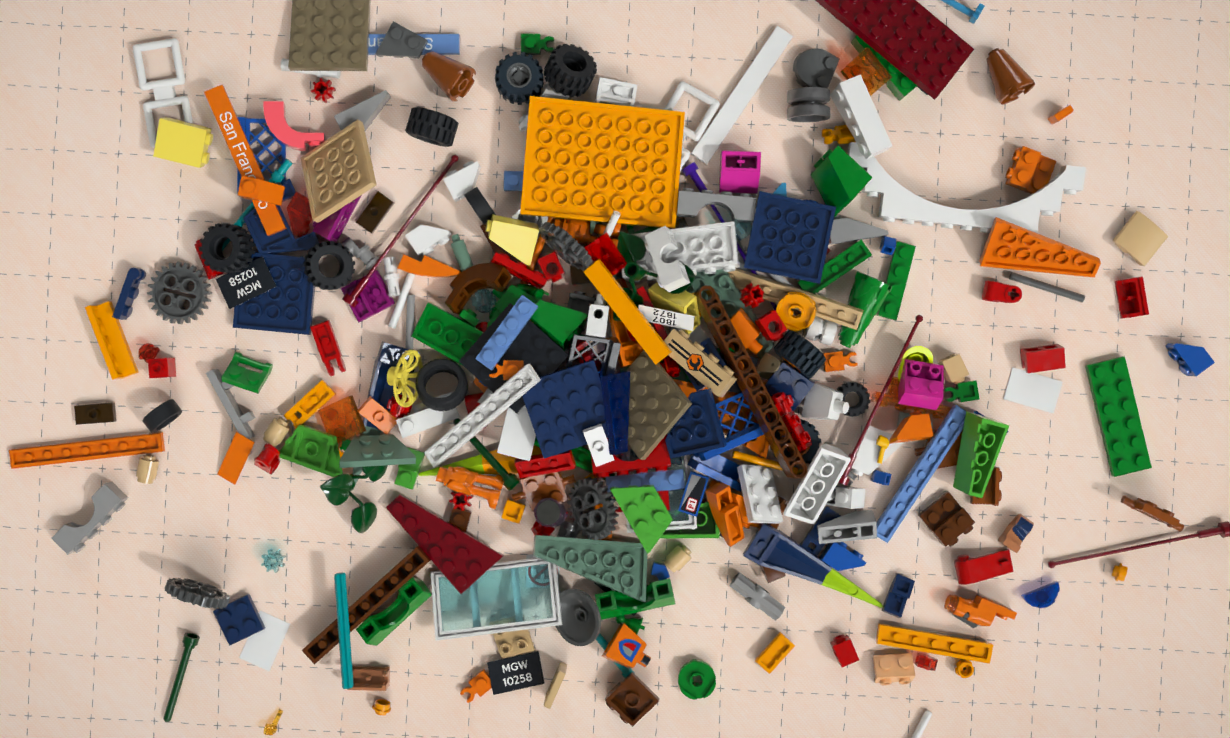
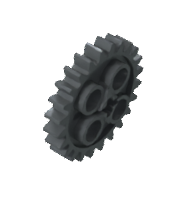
(565, 246)
(175, 310)
(596, 523)
(197, 593)

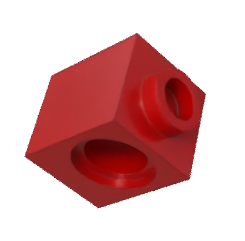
(548, 259)
(763, 323)
(162, 367)
(844, 650)

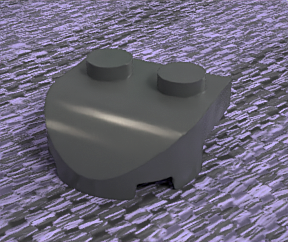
(815, 68)

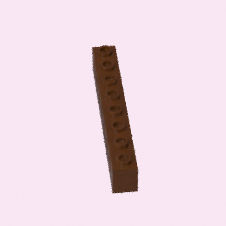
(368, 602)

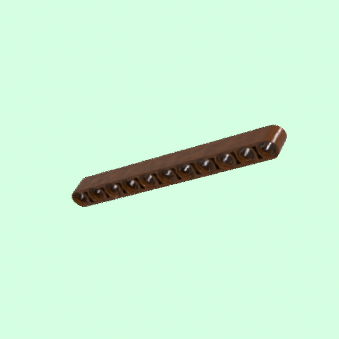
(758, 387)

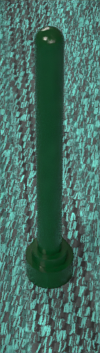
(510, 481)
(190, 641)

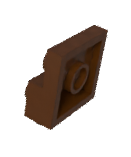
(947, 519)
(631, 699)

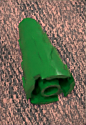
(869, 296)

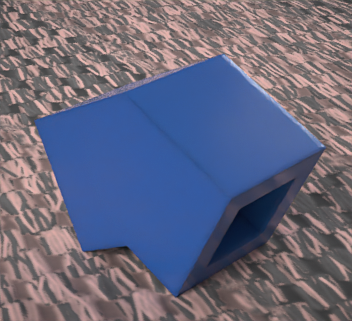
(887, 245)
(881, 477)
(660, 570)

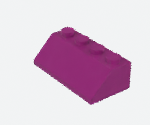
(333, 225)

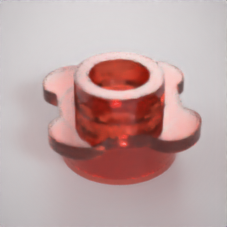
(148, 351)

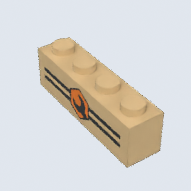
(698, 363)

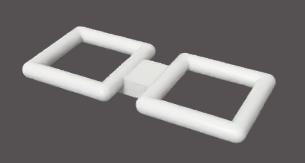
(163, 89)
(714, 104)

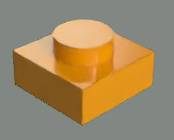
(513, 511)

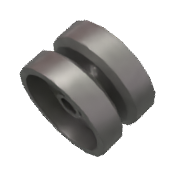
(808, 104)

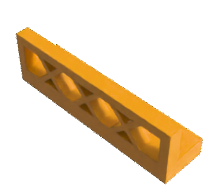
(111, 340)

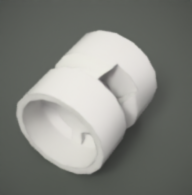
(821, 330)

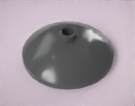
(579, 617)

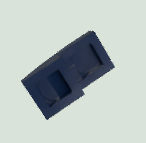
(897, 595)

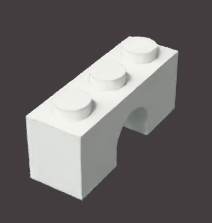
(660, 245)

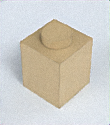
(954, 368)

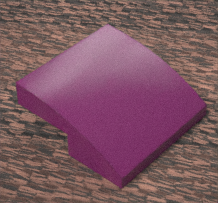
(372, 299)

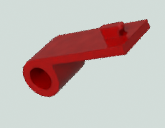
(974, 570)

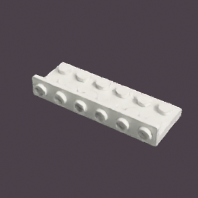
(700, 248)

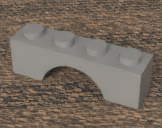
(739, 207)
(106, 502)

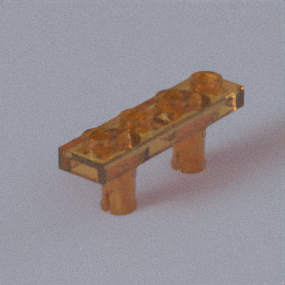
(891, 399)

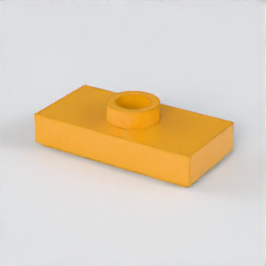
(774, 652)

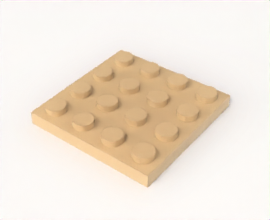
(338, 171)

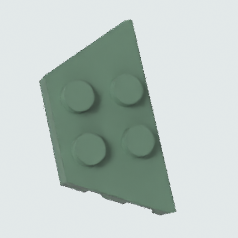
(376, 451)

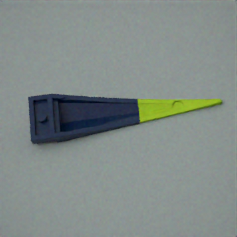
(780, 552)

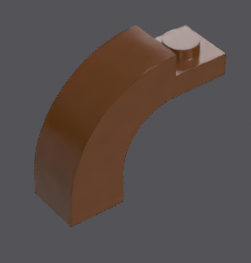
(473, 279)

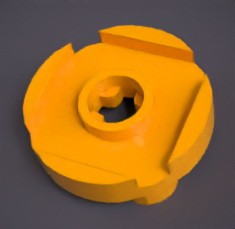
(805, 305)

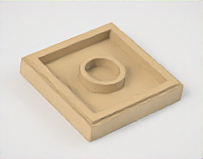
(555, 685)

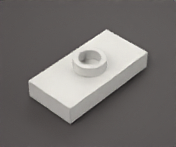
(598, 445)

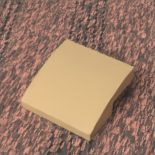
(1140, 238)

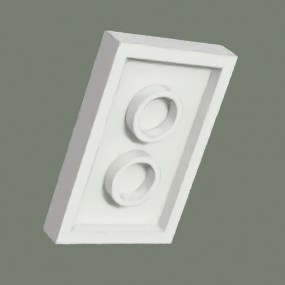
(759, 494)

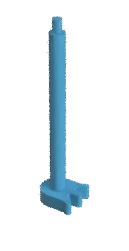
(973, 14)

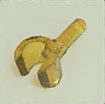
(271, 729)

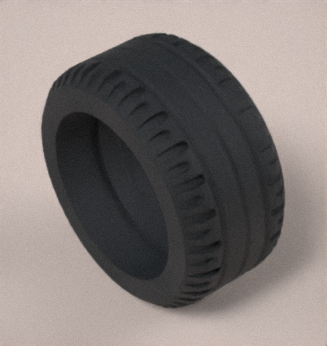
(438, 366)

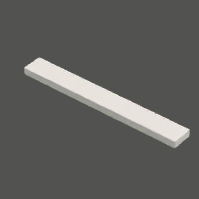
(742, 95)
(482, 415)

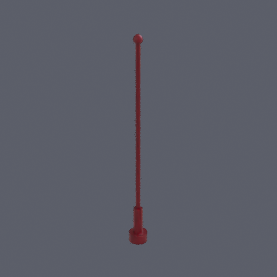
(351, 299)
(844, 479)
(1223, 530)

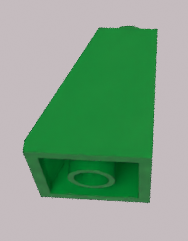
(839, 178)
(559, 322)

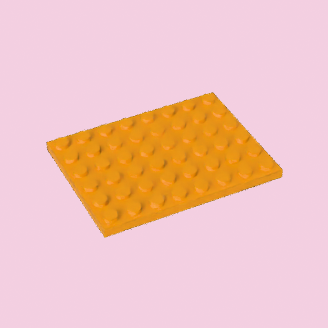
(602, 160)

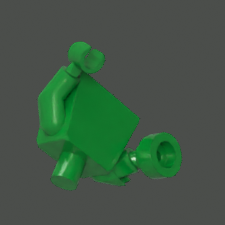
(512, 295)

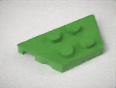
(313, 450)
(644, 512)

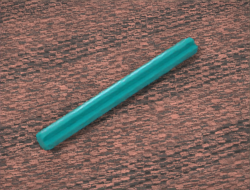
(343, 630)

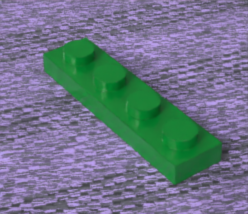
(838, 266)
(897, 277)

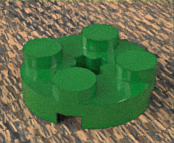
(697, 690)

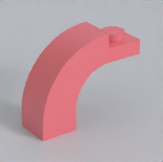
(276, 120)

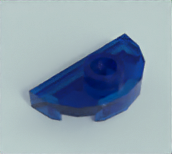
(1042, 596)

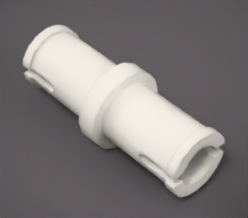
(391, 276)

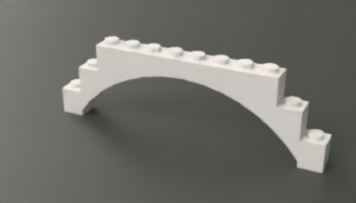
(904, 205)

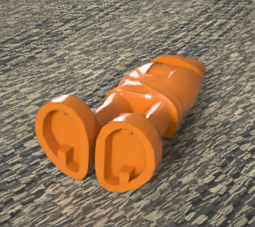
(581, 230)
(462, 481)

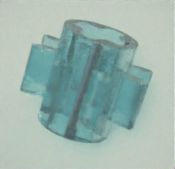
(483, 300)
(273, 555)

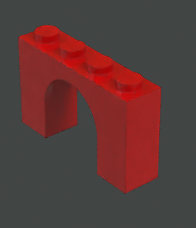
(657, 459)

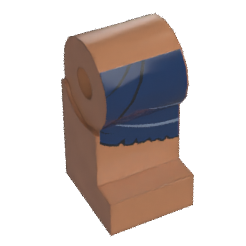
(1016, 533)

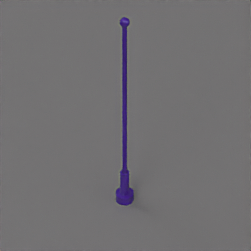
(691, 170)

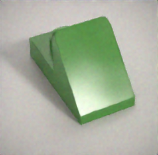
(408, 473)

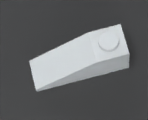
(424, 420)

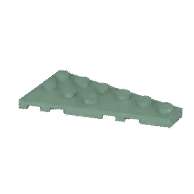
(730, 299)
(609, 563)

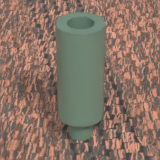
(461, 253)

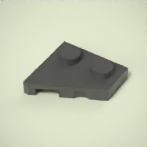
(401, 43)

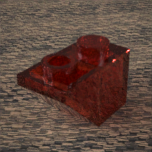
(299, 214)

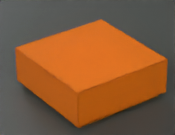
(1061, 114)

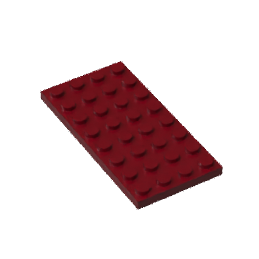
(906, 38)

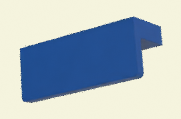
(718, 469)

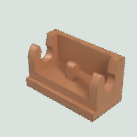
(371, 678)

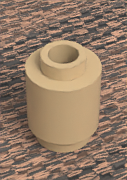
(276, 431)
(147, 469)
(678, 558)

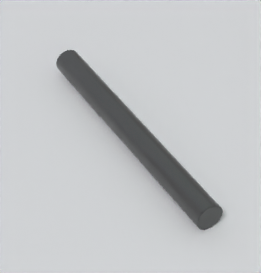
(1047, 287)

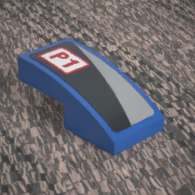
(693, 493)

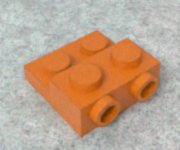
(1029, 170)

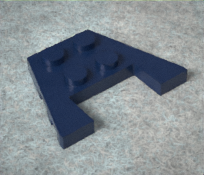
(282, 241)

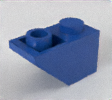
(1192, 359)
(841, 558)

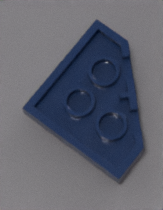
(697, 428)

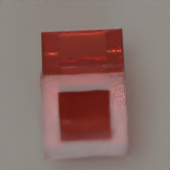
(926, 662)

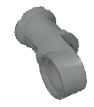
(363, 253)

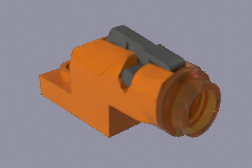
(977, 611)

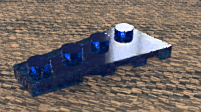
(616, 405)

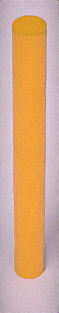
(760, 461)

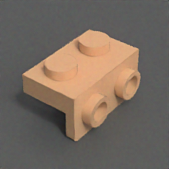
(893, 668)

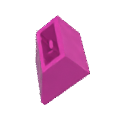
(739, 172)
(921, 384)

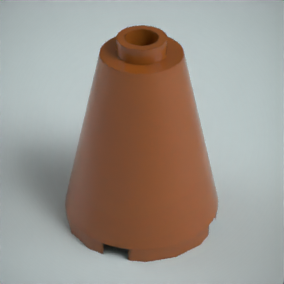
(450, 75)
(1007, 76)

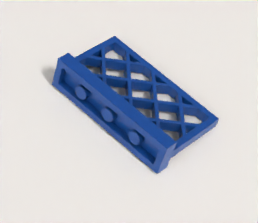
(245, 123)
(739, 437)

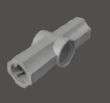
(757, 596)

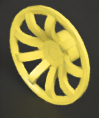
(400, 376)

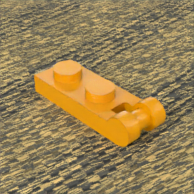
(310, 403)

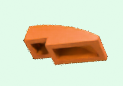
(427, 267)
(725, 513)

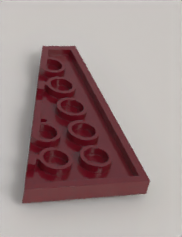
(450, 548)

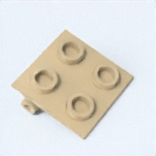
(514, 643)

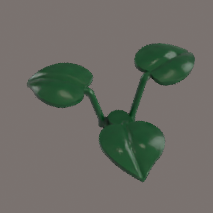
(633, 250)
(338, 490)

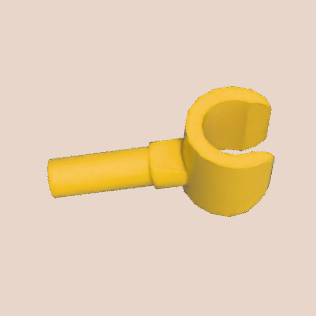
(883, 442)

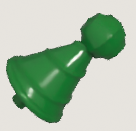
(633, 623)

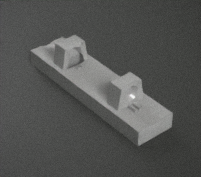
(238, 418)

